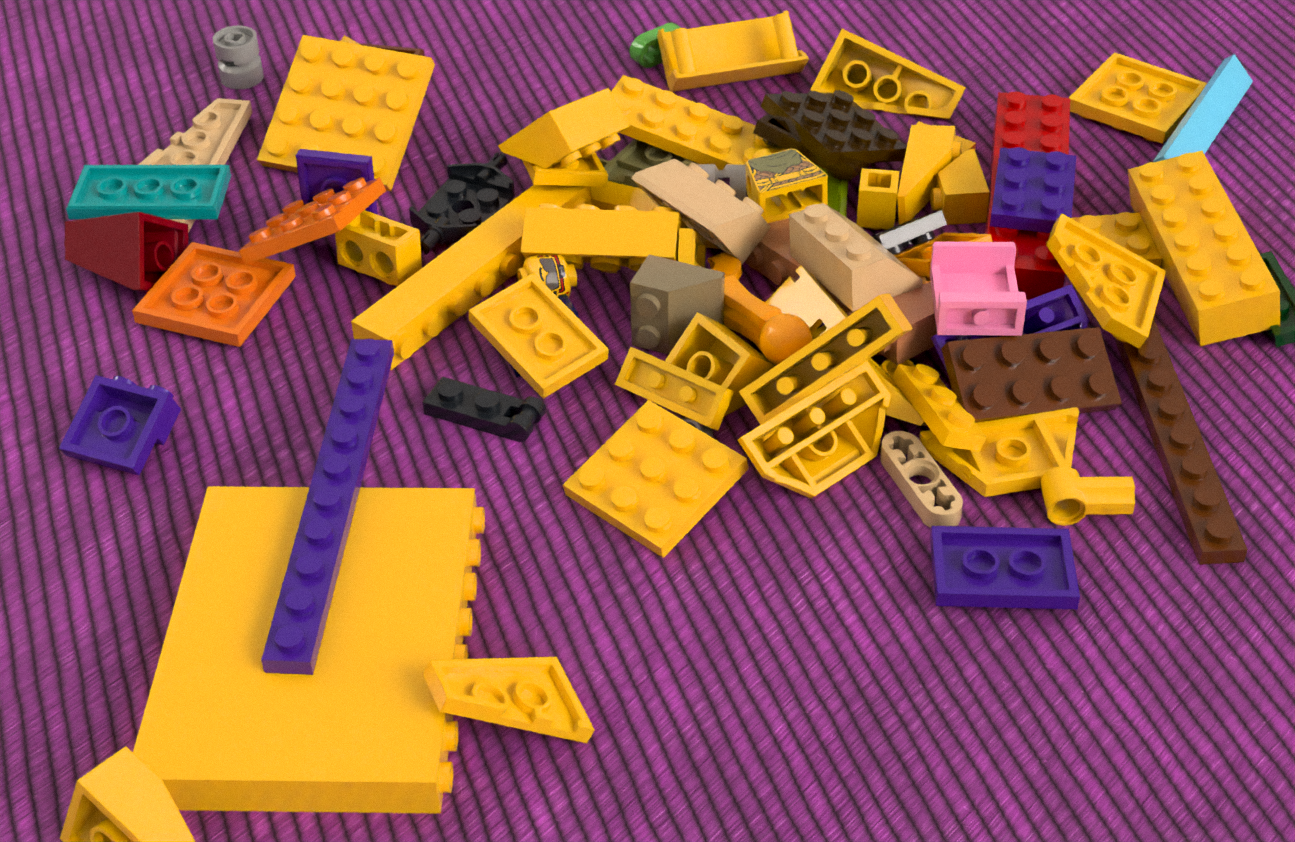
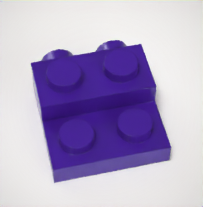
(120, 424)

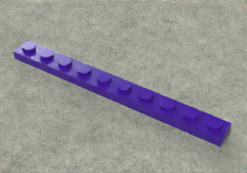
(328, 511)

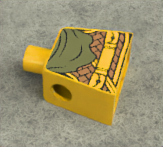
(784, 183)

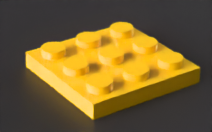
(1136, 97)
(656, 478)

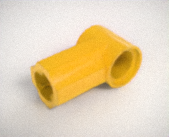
(1073, 497)

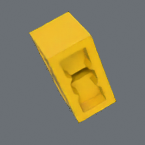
(379, 248)

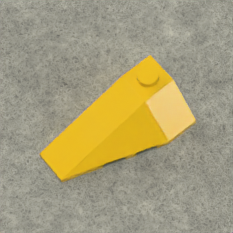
(885, 80)
(123, 804)

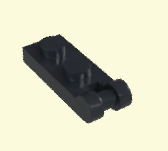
(484, 409)

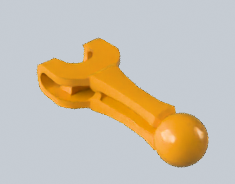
(763, 324)

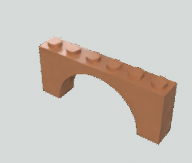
(774, 261)

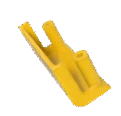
(730, 52)

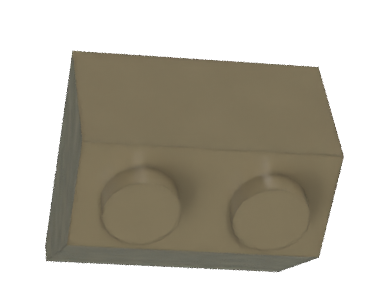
(666, 299)

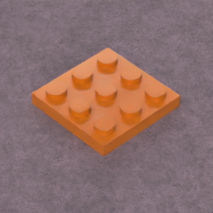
(311, 221)
(214, 294)

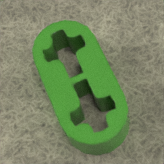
(645, 47)

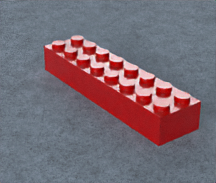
(1039, 126)

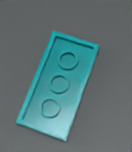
(150, 189)

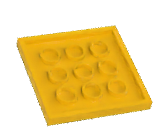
(347, 103)

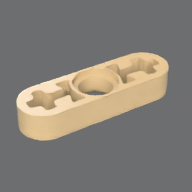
(921, 496)

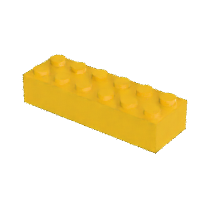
(1204, 249)

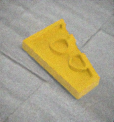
(511, 693)

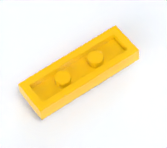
(674, 388)
(939, 407)

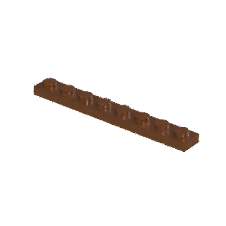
(1182, 452)

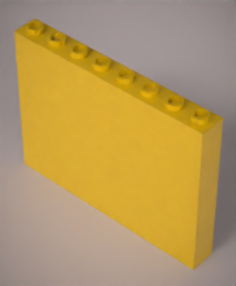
(365, 721)

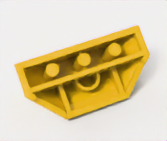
(822, 434)

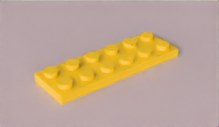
(685, 126)

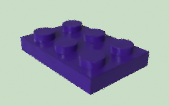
(1032, 189)
(1003, 567)

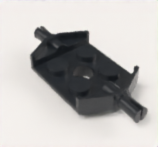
(463, 202)

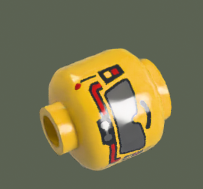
(551, 271)

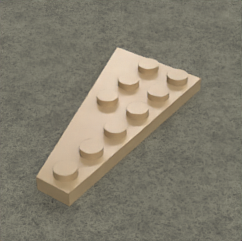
(208, 140)

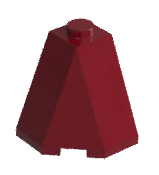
(126, 247)

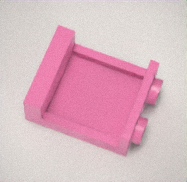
(976, 289)

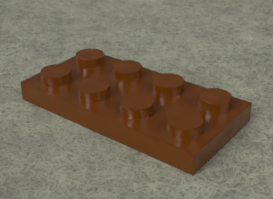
(1031, 374)

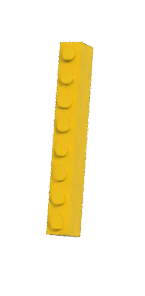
(459, 275)

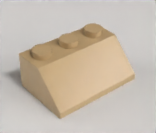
(706, 206)
(846, 257)

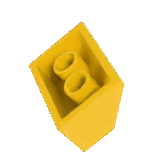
(569, 132)

